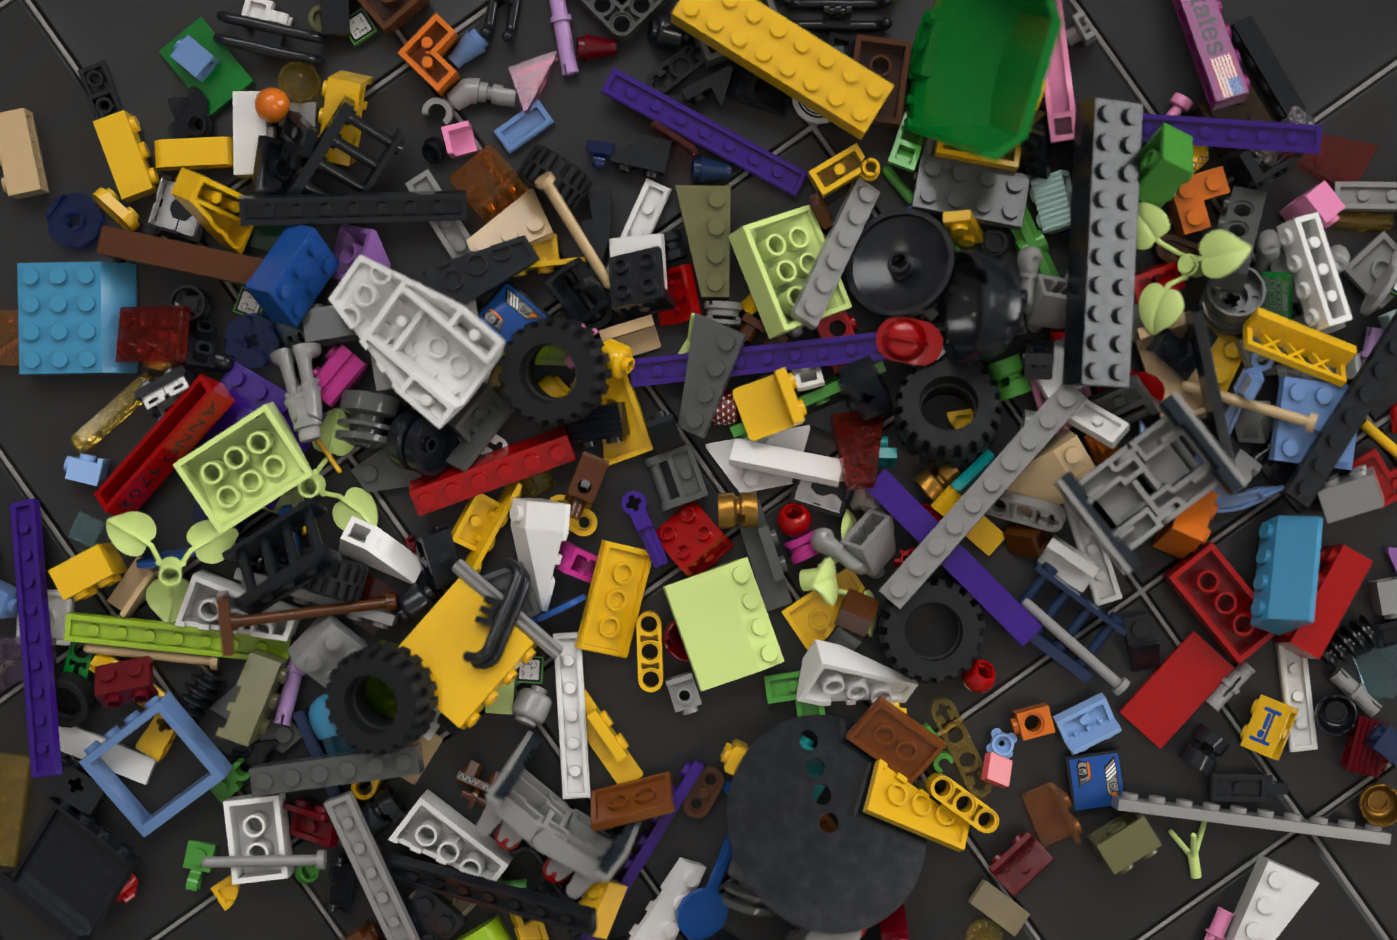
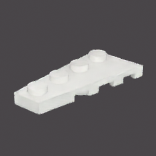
(661, 913)

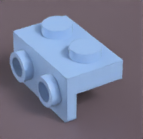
(1086, 724)

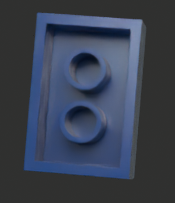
(292, 274)

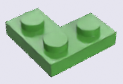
(783, 687)

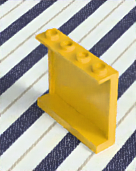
(443, 639)

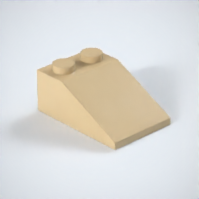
(1060, 455)

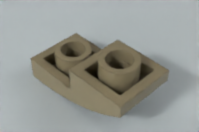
(998, 907)

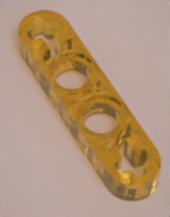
(109, 416)
(958, 748)

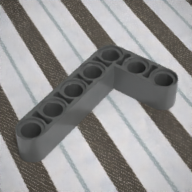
(623, 13)

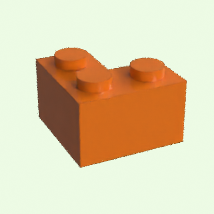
(426, 51)
(1188, 205)
(1187, 529)

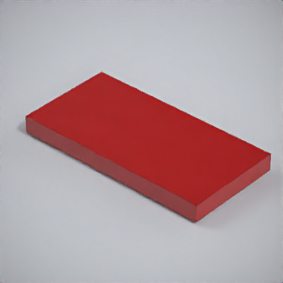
(1176, 689)

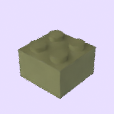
(1124, 842)

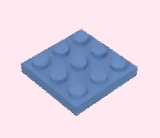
(1305, 396)

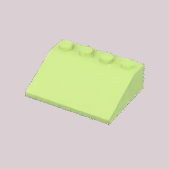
(776, 263)
(244, 467)
(723, 624)

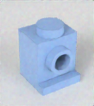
(87, 469)

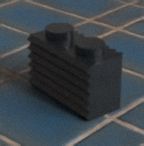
(604, 422)

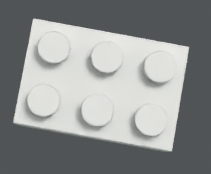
(257, 828)

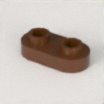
(1179, 243)
(704, 791)

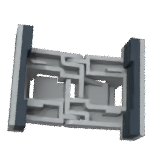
(1160, 460)
(551, 826)

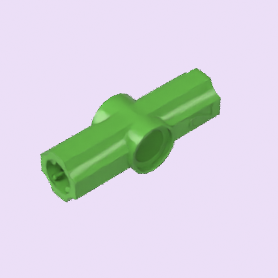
(1032, 237)

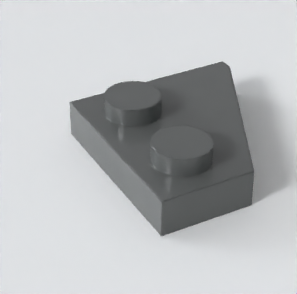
(381, 474)

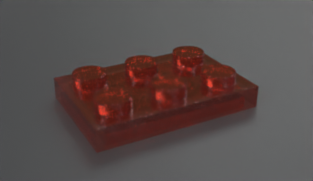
(153, 334)

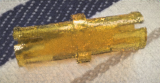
(1364, 221)

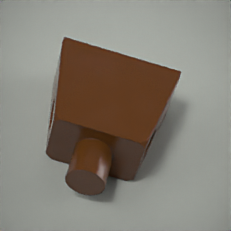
(587, 476)

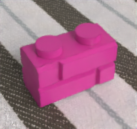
(339, 373)

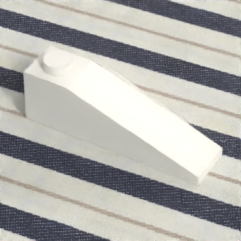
(537, 533)
(840, 674)

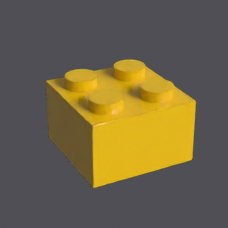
(87, 571)

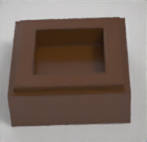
(821, 210)

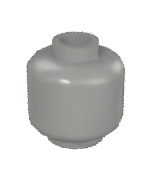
(532, 706)

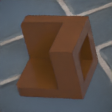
(1026, 540)
(856, 612)

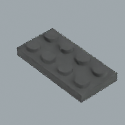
(991, 194)

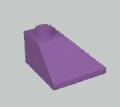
(355, 242)

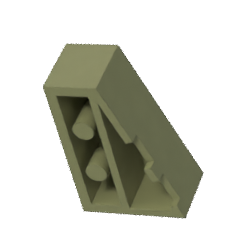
(255, 698)

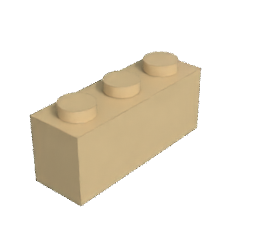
(21, 155)

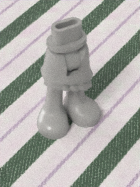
(303, 400)

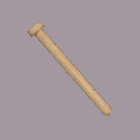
(546, 182)
(1259, 407)
(211, 661)

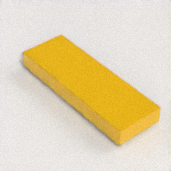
(983, 534)

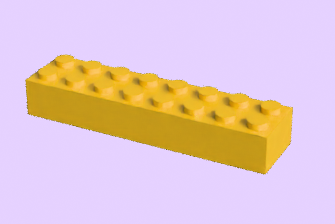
(787, 59)

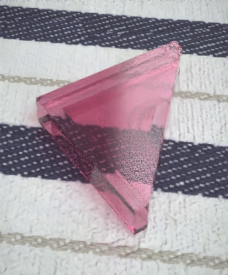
(531, 77)

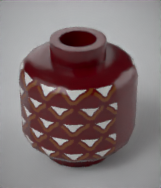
(727, 411)

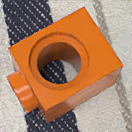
(1044, 724)

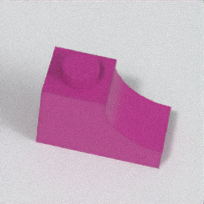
(576, 561)

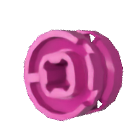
(801, 548)

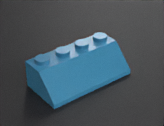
(1286, 573)

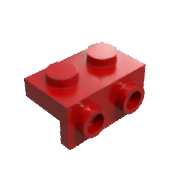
(683, 288)

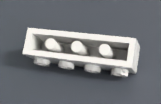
(1314, 272)

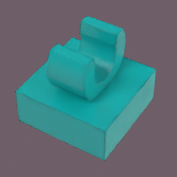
(887, 455)

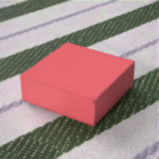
(996, 770)

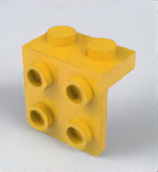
(769, 405)

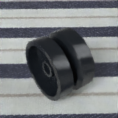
(419, 444)

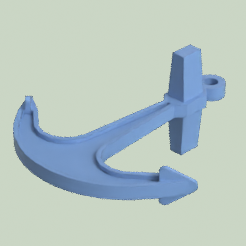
(1245, 386)

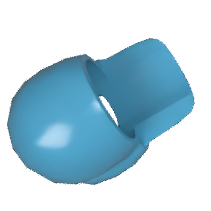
(324, 729)

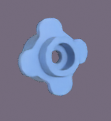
(1005, 750)

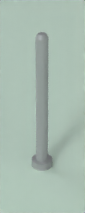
(1119, 685)

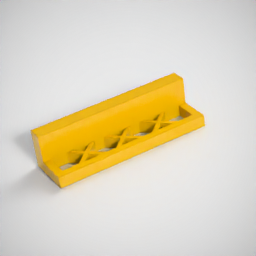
(1298, 342)

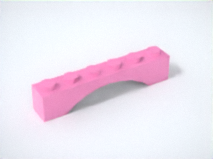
(1059, 89)

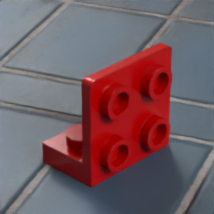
(693, 539)

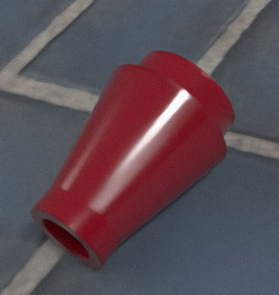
(595, 47)

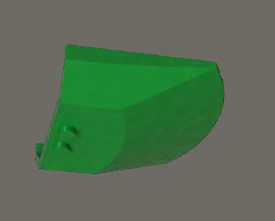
(980, 72)

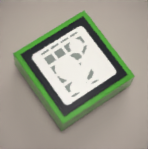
(361, 27)
(246, 303)
(532, 671)

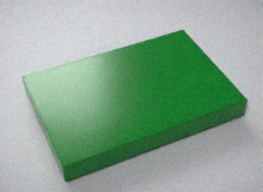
(223, 79)

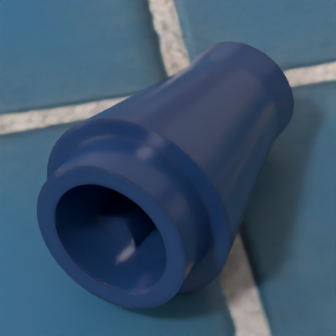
(709, 170)

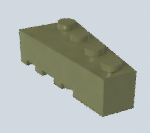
(707, 228)

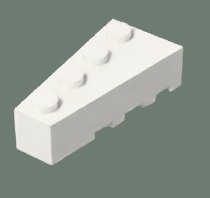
(200, 608)
(450, 838)
(1269, 901)

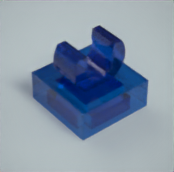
(600, 151)

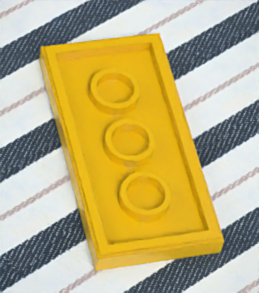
(614, 599)

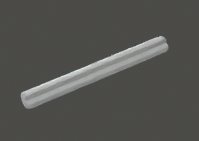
(523, 622)

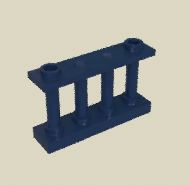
(1055, 647)

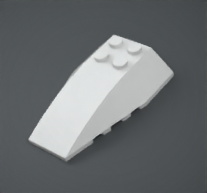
(418, 337)

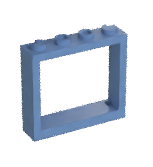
(190, 734)

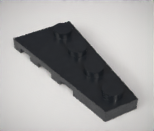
(478, 271)

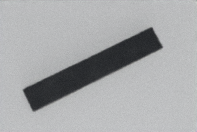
(1208, 381)

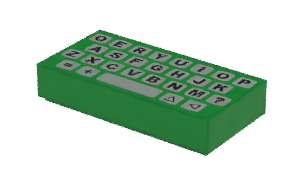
(1278, 293)

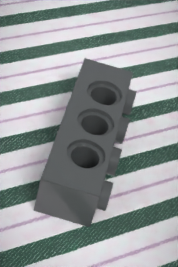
(1243, 220)

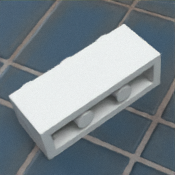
(246, 130)

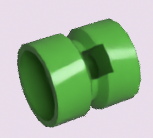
(1009, 368)

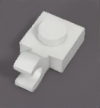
(265, 10)

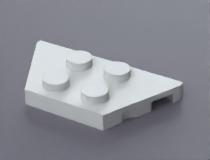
(751, 480)

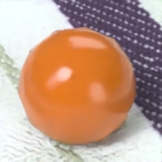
(272, 105)

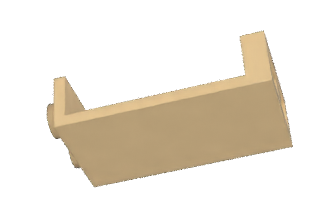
(1170, 381)

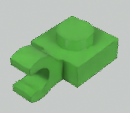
(194, 853)

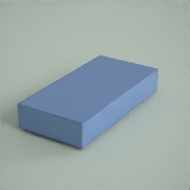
(524, 127)

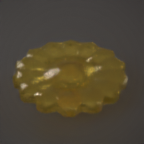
(984, 930)

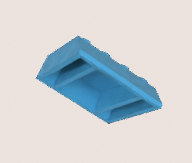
(73, 316)

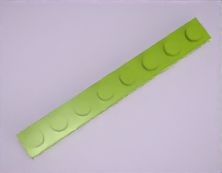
(162, 636)

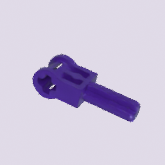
(645, 528)

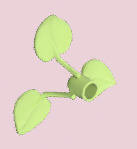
(1219, 257)
(356, 500)
(824, 576)
(165, 595)

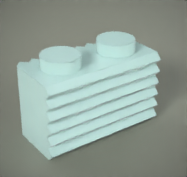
(1052, 201)

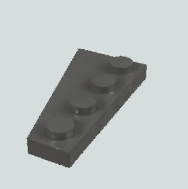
(709, 367)

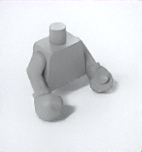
(1270, 259)
(1045, 293)
(867, 544)

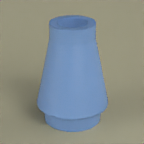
(468, 48)

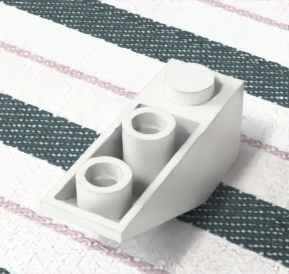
(379, 550)

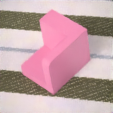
(459, 139)

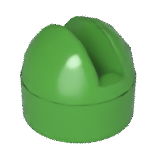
(306, 874)

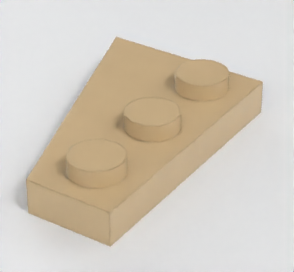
(519, 219)

